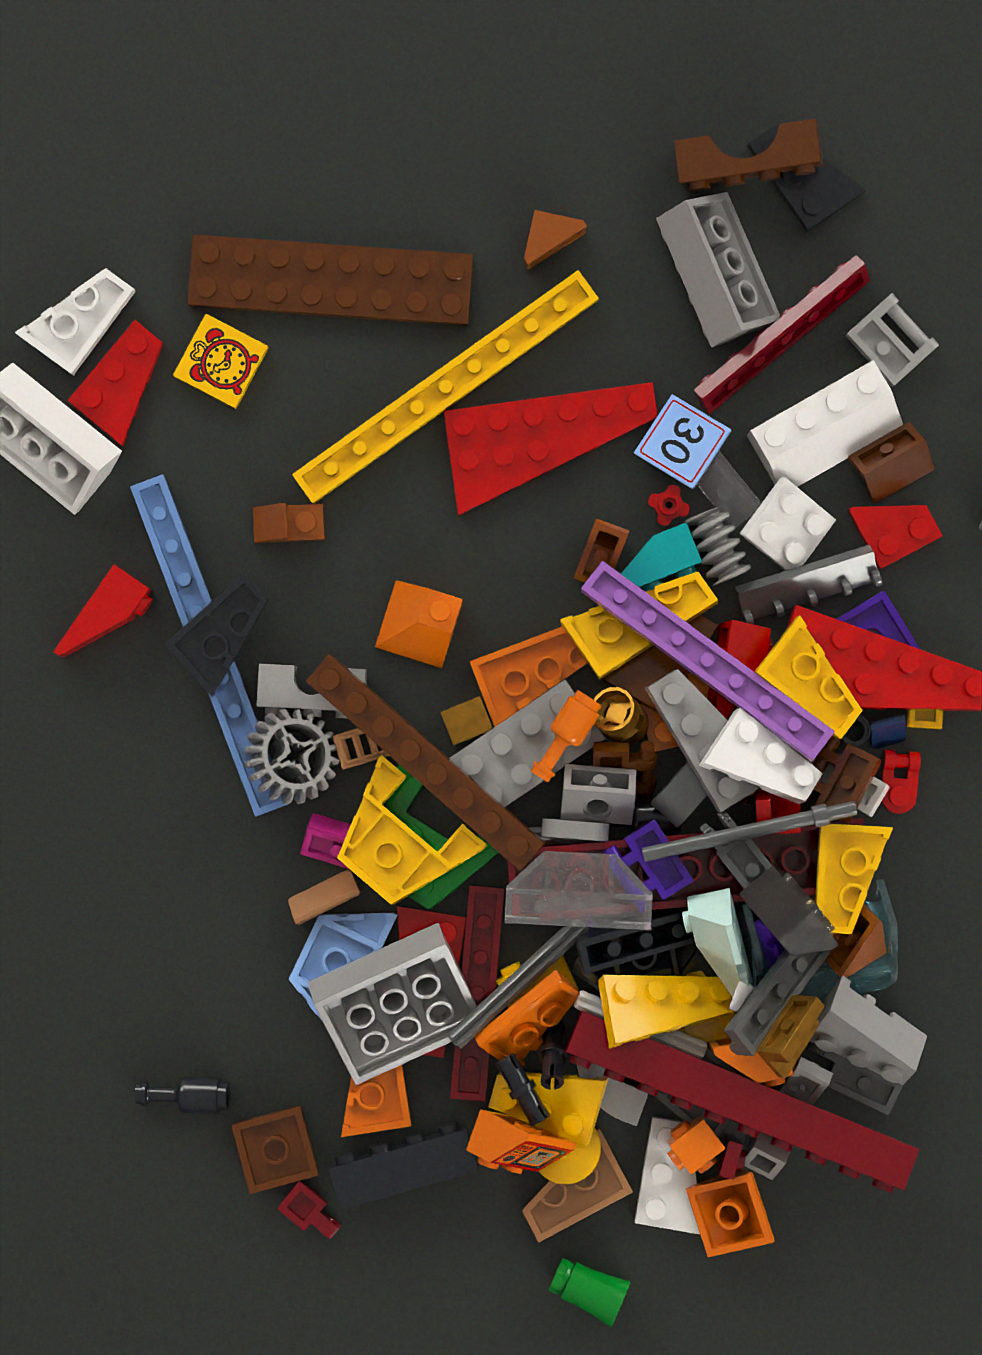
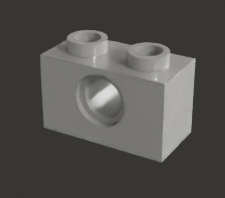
(598, 794)

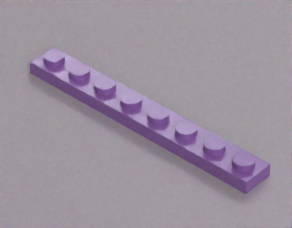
(707, 661)

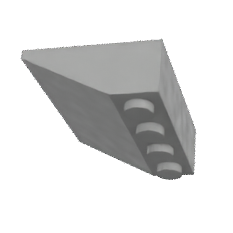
(393, 1003)

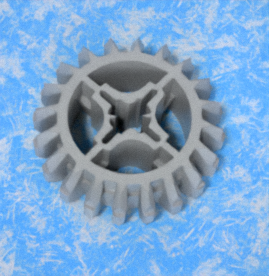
(299, 767)

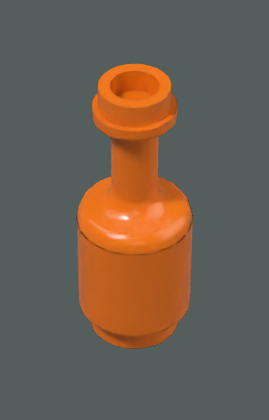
(570, 728)

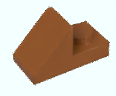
(288, 523)
(603, 544)

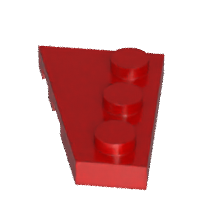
(118, 381)

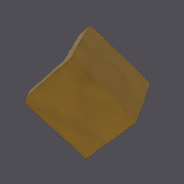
(466, 720)

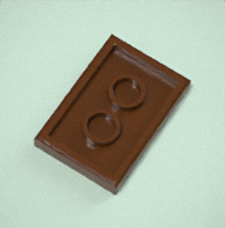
(652, 666)

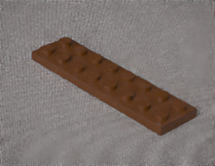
(330, 280)

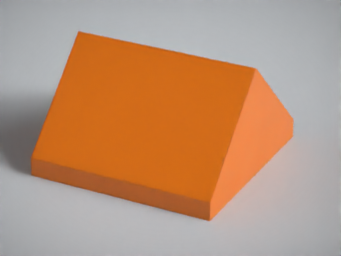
(730, 1213)

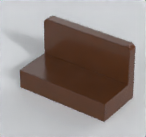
(892, 461)

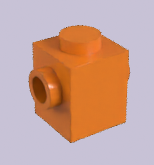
(694, 1145)

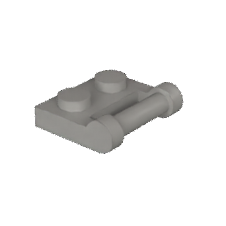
(880, 343)

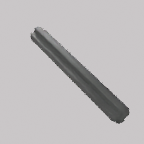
(515, 985)

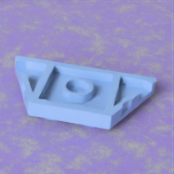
(336, 942)

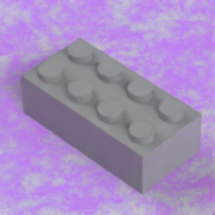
(506, 754)

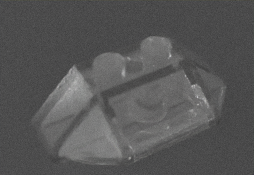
(579, 893)

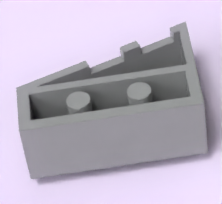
(867, 1035)

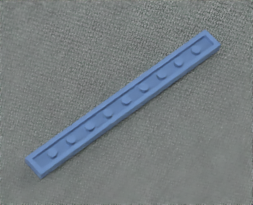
(191, 597)

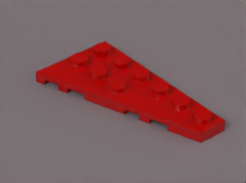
(520, 440)
(891, 673)

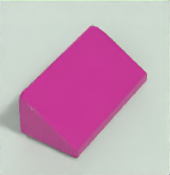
(324, 839)

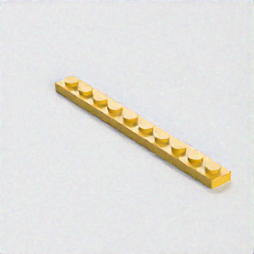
(445, 387)

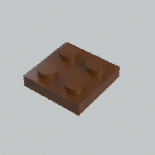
(275, 1149)

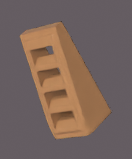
(343, 752)

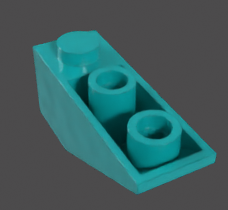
(663, 556)

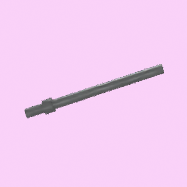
(817, 816)

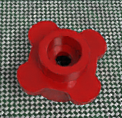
(659, 501)

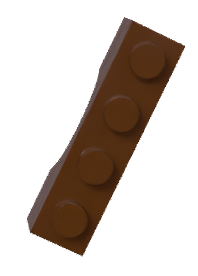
(794, 148)

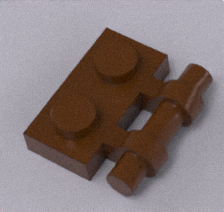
(618, 756)
(849, 778)

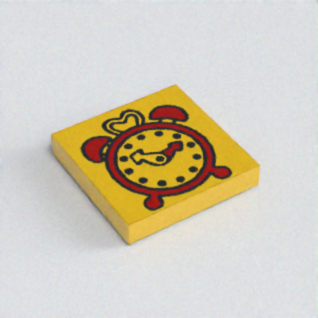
(220, 361)

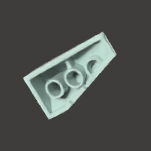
(718, 936)

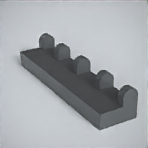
(808, 584)
(765, 1003)

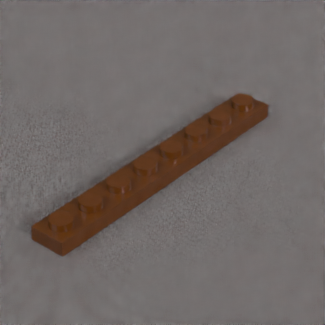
(425, 762)

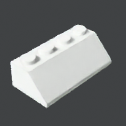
(827, 426)
(51, 441)

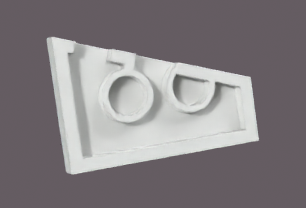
(78, 322)
(758, 756)
(663, 1186)

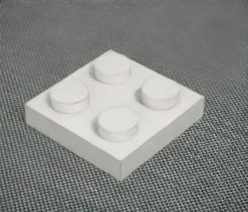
(787, 525)

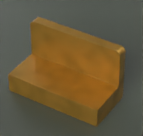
(790, 1033)

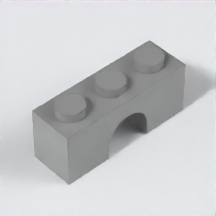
(280, 690)

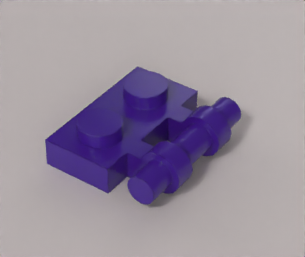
(664, 874)

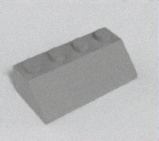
(718, 268)

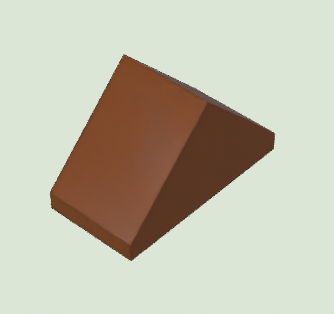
(549, 235)
(860, 947)

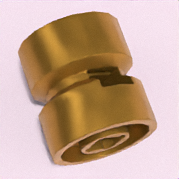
(621, 716)

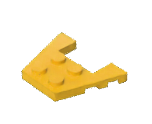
(389, 852)

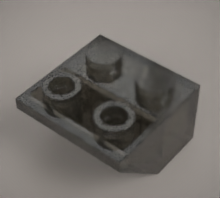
(789, 913)

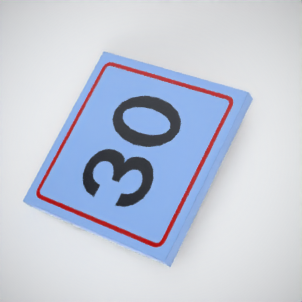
(682, 441)

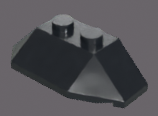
(653, 952)

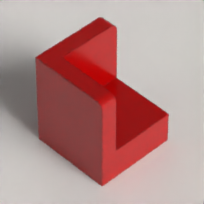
(772, 806)

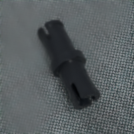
(553, 1056)
(522, 1089)

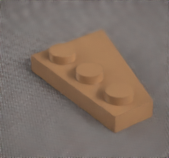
(565, 1204)

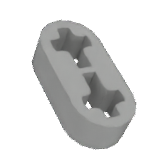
(575, 829)

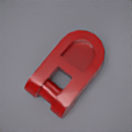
(902, 792)

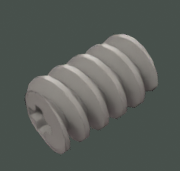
(718, 545)

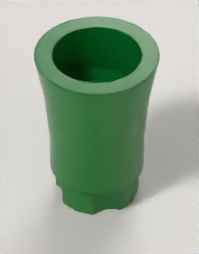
(590, 1290)

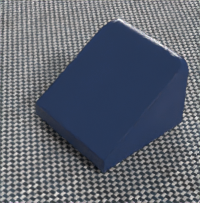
(887, 731)

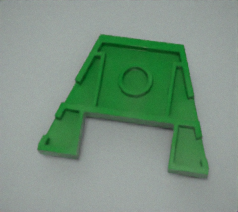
(440, 888)

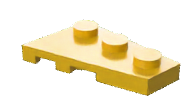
(804, 675)
(845, 870)
(571, 1107)

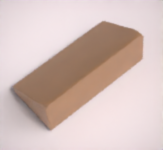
(324, 896)

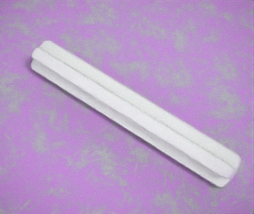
(678, 1040)

